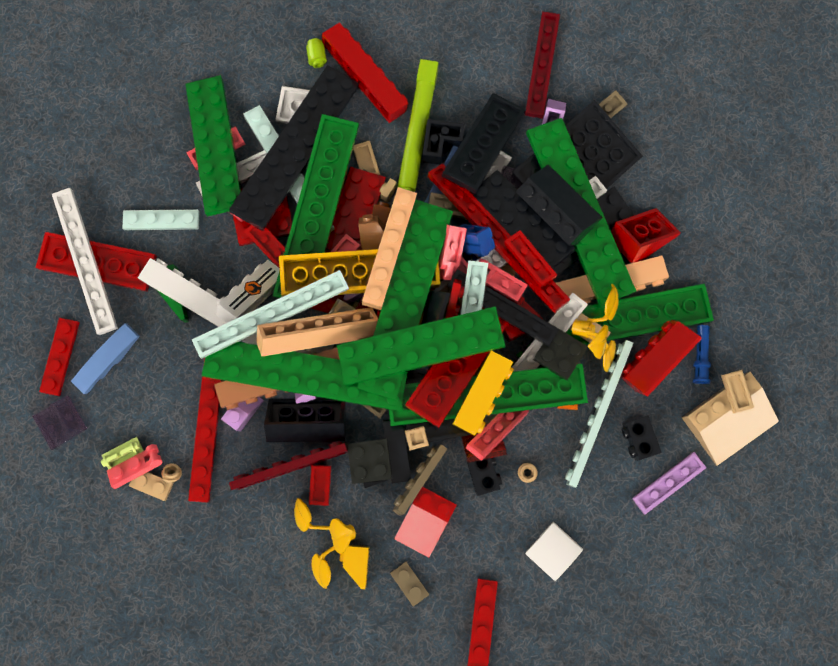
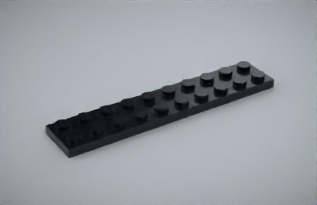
(292, 149)

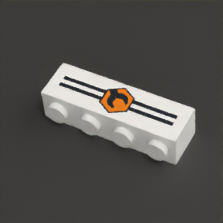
(250, 293)

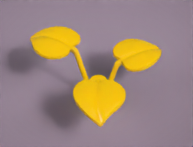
(599, 342)
(341, 537)

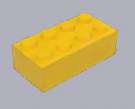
(482, 393)

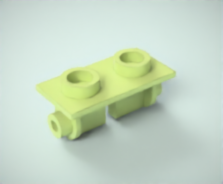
(121, 453)

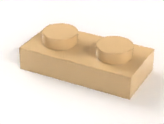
(152, 485)

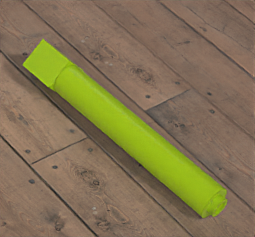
(416, 132)

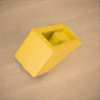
(356, 563)

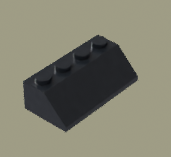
(559, 205)
(433, 311)
(305, 421)

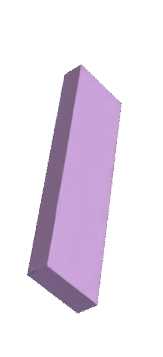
(669, 483)

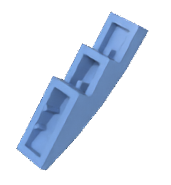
(105, 358)

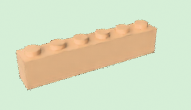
(389, 248)
(642, 273)
(315, 331)

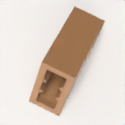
(371, 231)

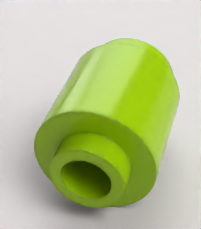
(316, 53)

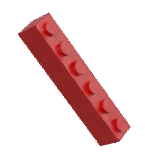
(364, 71)

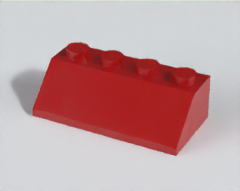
(659, 357)

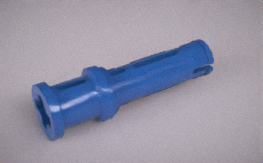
(702, 364)

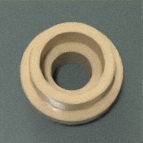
(532, 468)
(171, 472)

